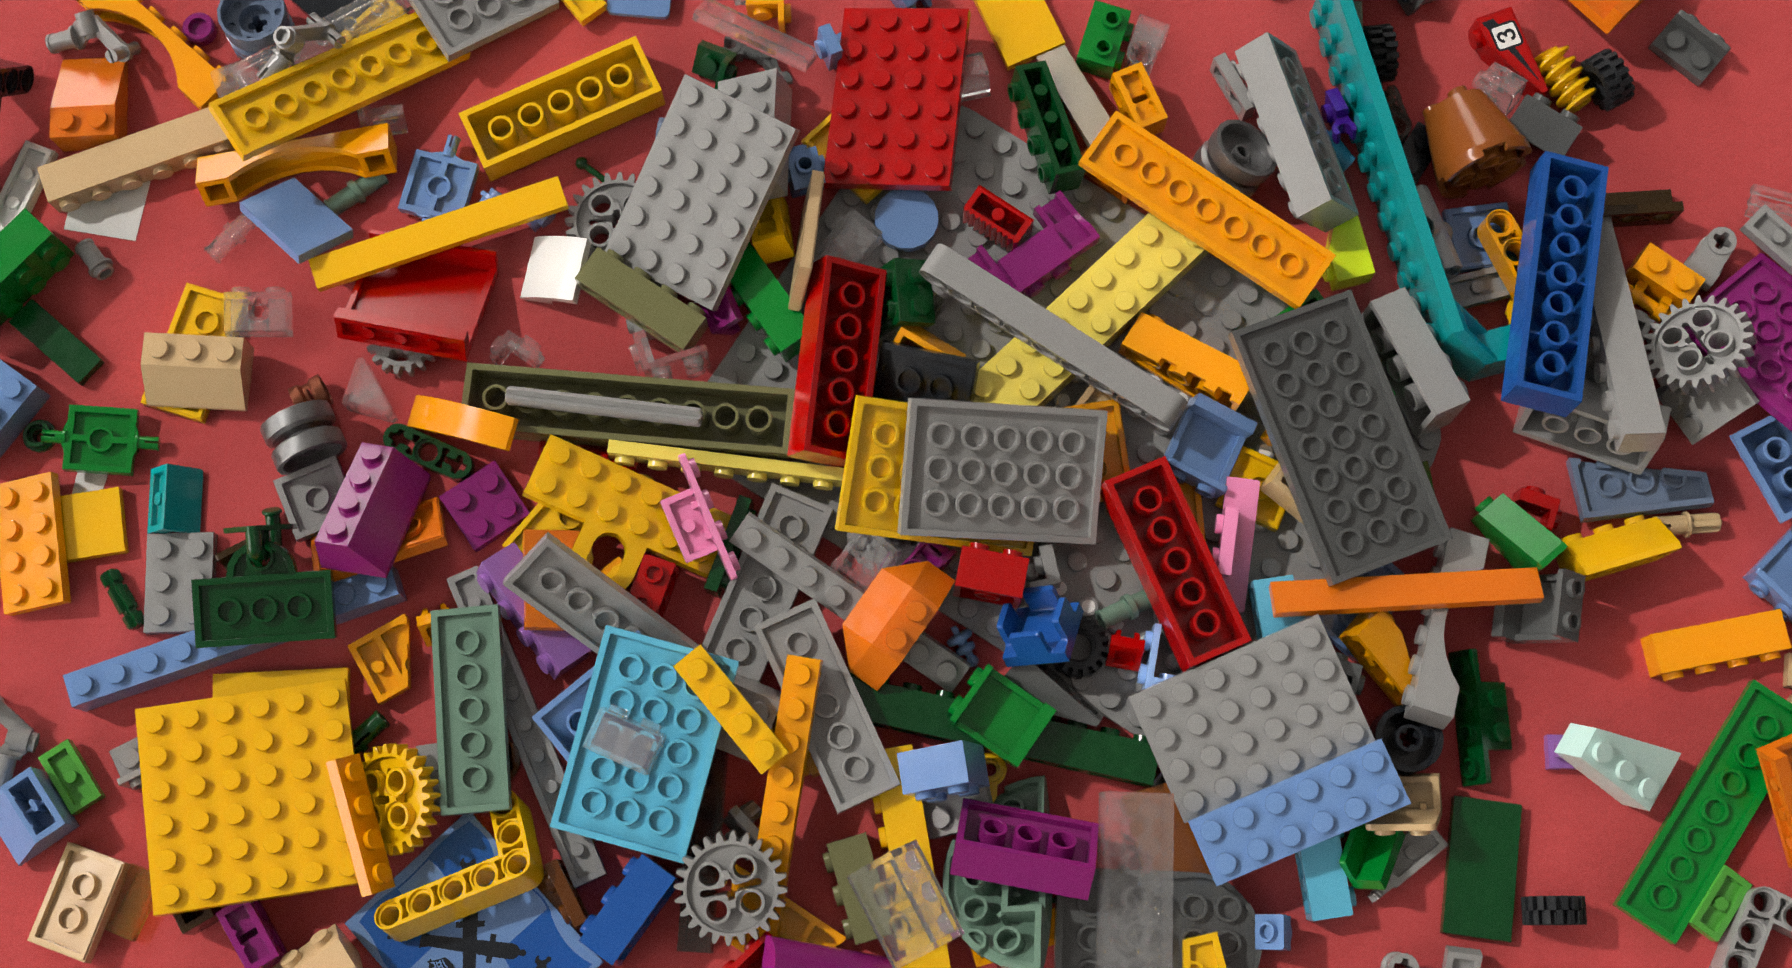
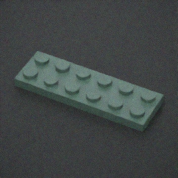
(471, 710)

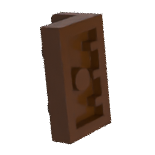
(561, 893)

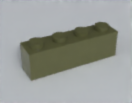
(642, 301)

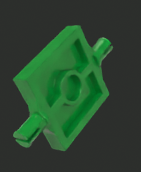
(100, 440)

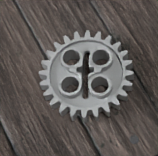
(611, 192)
(1726, 328)
(739, 918)

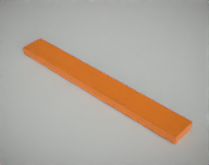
(1406, 592)

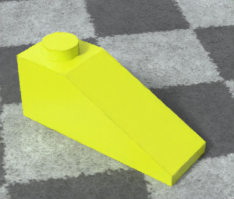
(1352, 259)

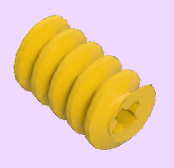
(1564, 79)

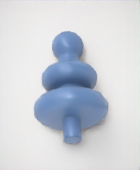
(965, 648)

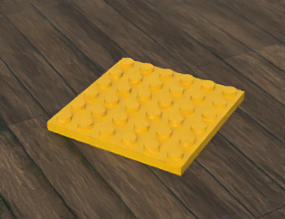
(244, 796)

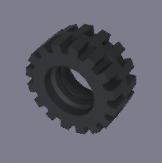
(1610, 79)

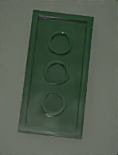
(1481, 868)

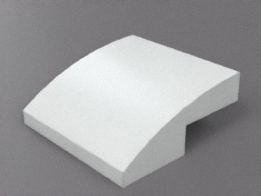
(553, 269)

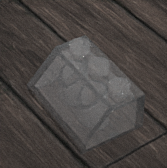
(905, 904)

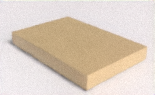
(79, 902)

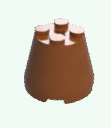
(1472, 142)

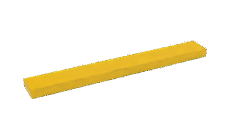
(438, 234)

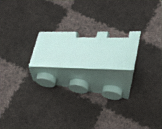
(1618, 764)

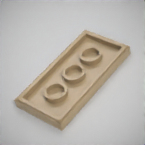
(806, 241)

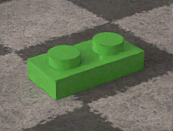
(71, 777)
(1720, 904)

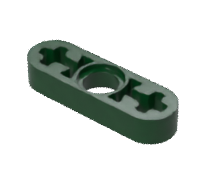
(454, 453)

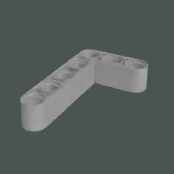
(1759, 923)

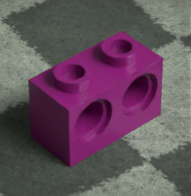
(252, 934)

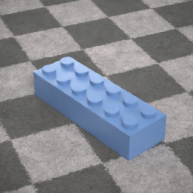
(1299, 812)

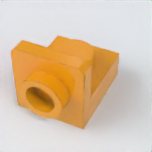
(766, 9)

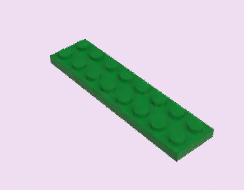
(1706, 817)

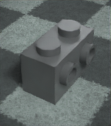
(1545, 126)

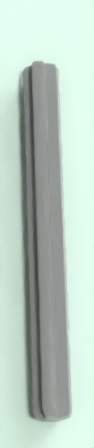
(604, 406)

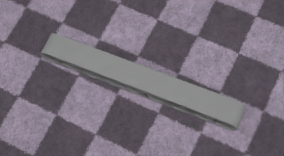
(1053, 337)

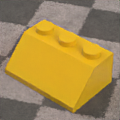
(1617, 548)

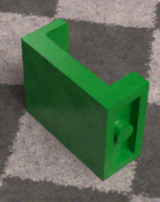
(1000, 715)

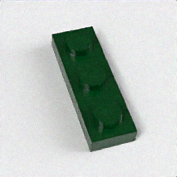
(718, 578)

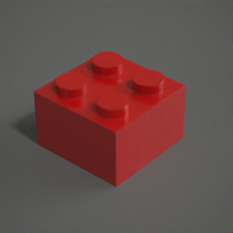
(991, 575)

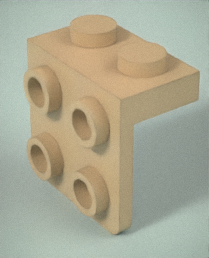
(1419, 816)

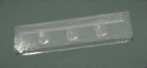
(755, 34)

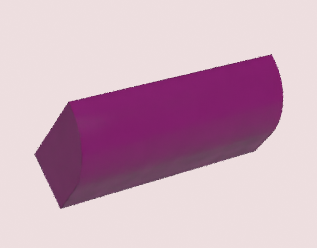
(798, 954)

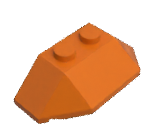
(892, 618)

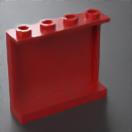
(423, 304)

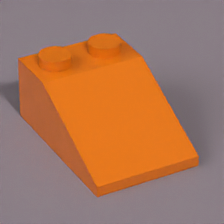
(89, 104)

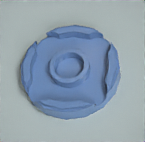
(906, 219)

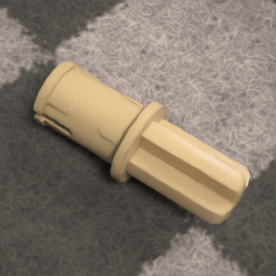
(1692, 523)

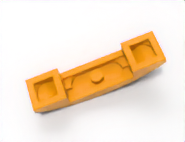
(463, 422)

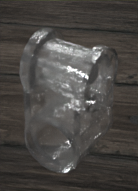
(1146, 42)

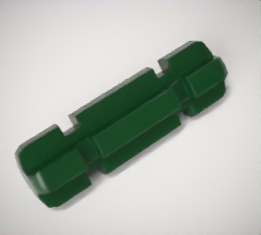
(122, 599)

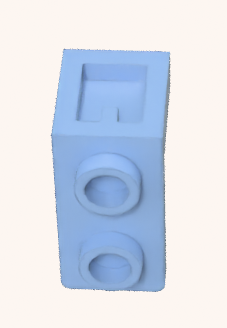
(1147, 670)

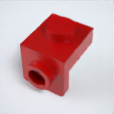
(1537, 502)

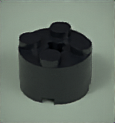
(1424, 746)

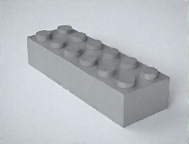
(1295, 133)

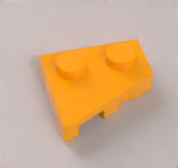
(385, 659)

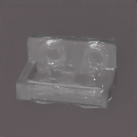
(865, 557)

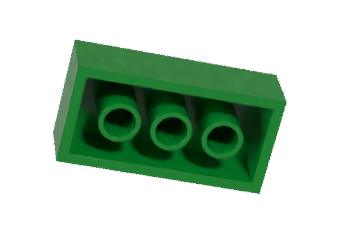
(27, 261)

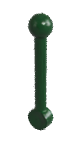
(582, 163)

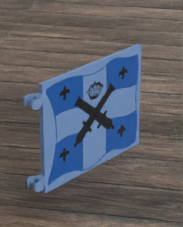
(507, 935)

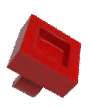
(1125, 651)

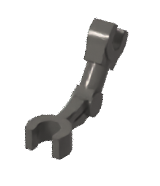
(746, 52)

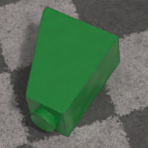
(1516, 533)

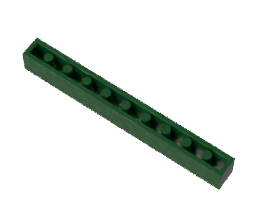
(1059, 745)

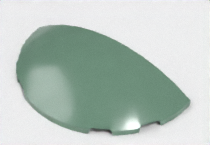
(1003, 920)

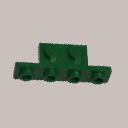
(1479, 718)

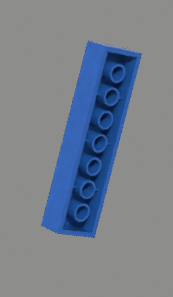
(1555, 285)

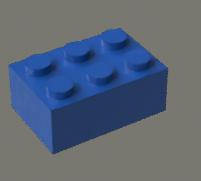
(628, 909)

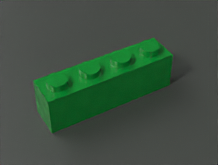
(768, 305)

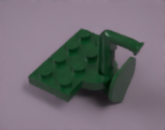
(263, 594)

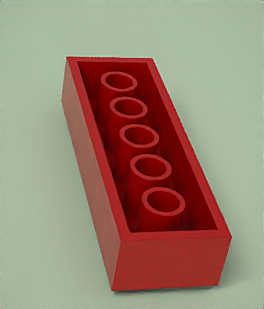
(835, 357)
(1174, 564)

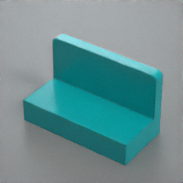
(175, 499)

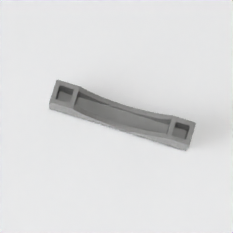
(1433, 687)

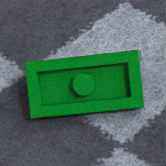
(1370, 857)

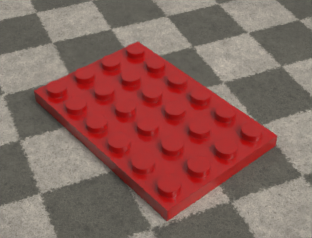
(897, 99)

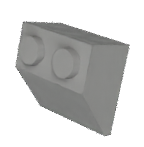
(1709, 411)

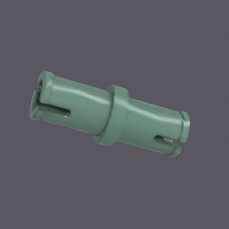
(354, 193)
(1126, 608)

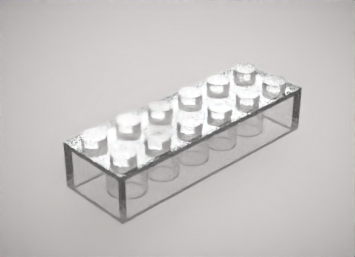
(1135, 880)

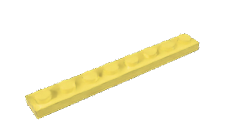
(727, 465)

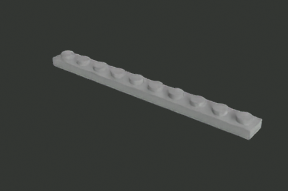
(534, 747)

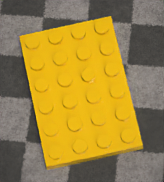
(874, 477)

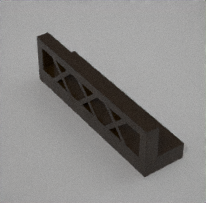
(1641, 208)

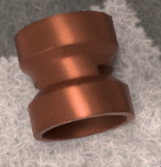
(317, 387)

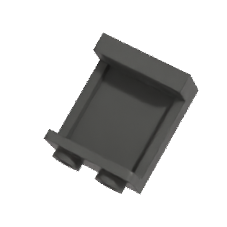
(1552, 620)

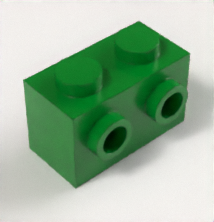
(1103, 39)

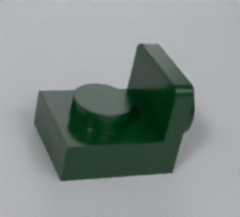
(714, 62)

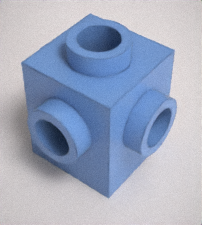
(801, 163)

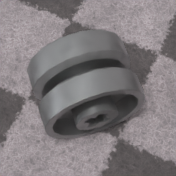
(1237, 156)
(303, 435)

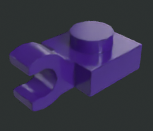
(1336, 114)

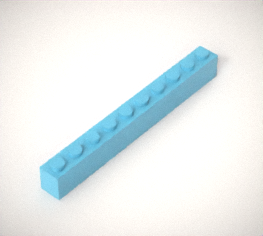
(1320, 875)

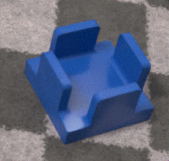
(1042, 631)

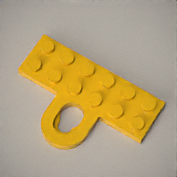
(610, 504)

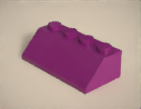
(371, 512)
(1025, 849)

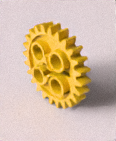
(401, 795)

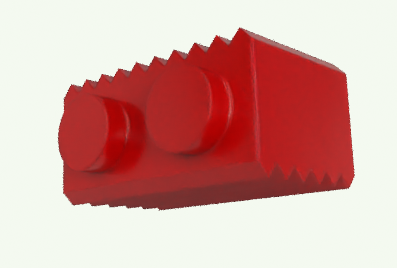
(997, 219)

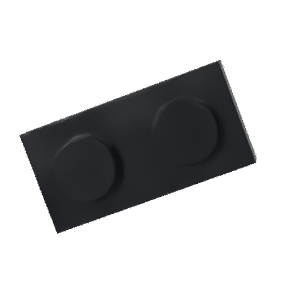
(1417, 151)

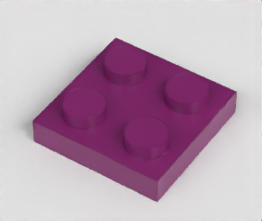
(485, 506)

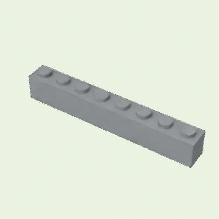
(1621, 356)

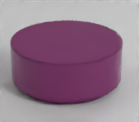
(199, 29)

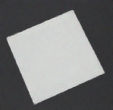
(112, 217)

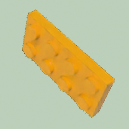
(32, 545)

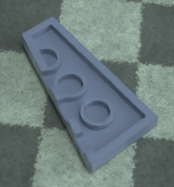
(1614, 493)

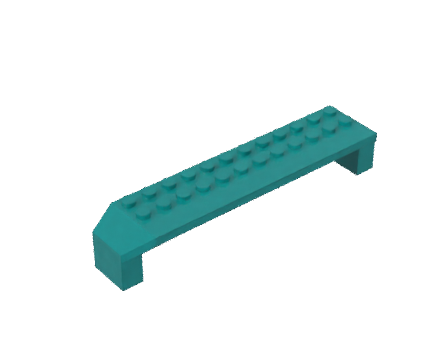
(1400, 213)

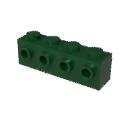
(1046, 127)

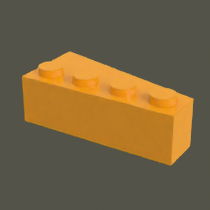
(1184, 361)

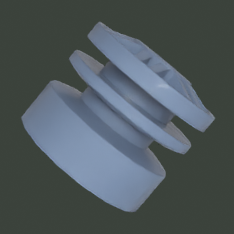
(252, 23)

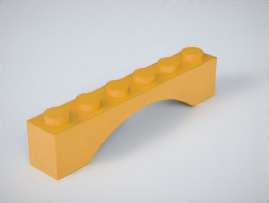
(190, 63)
(359, 151)

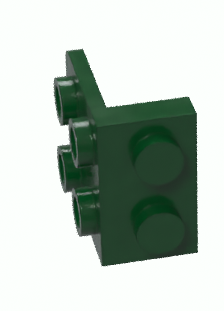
(906, 296)

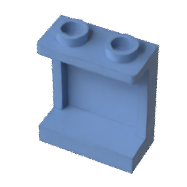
(1207, 445)
(1773, 576)

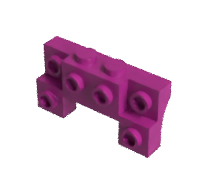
(1047, 252)

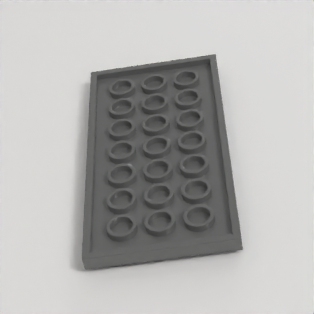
(1339, 437)

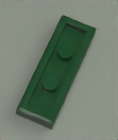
(56, 342)

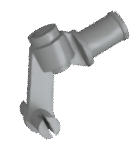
(88, 27)
(292, 39)
(17, 743)

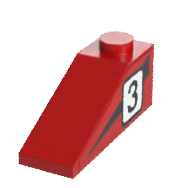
(1501, 41)

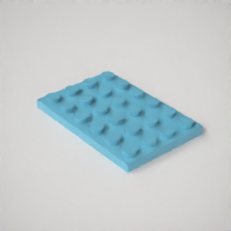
(615, 802)

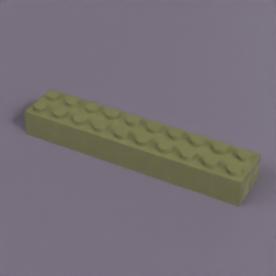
(735, 416)

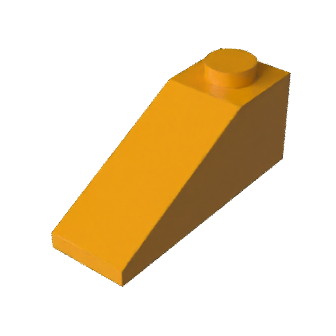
(1381, 651)

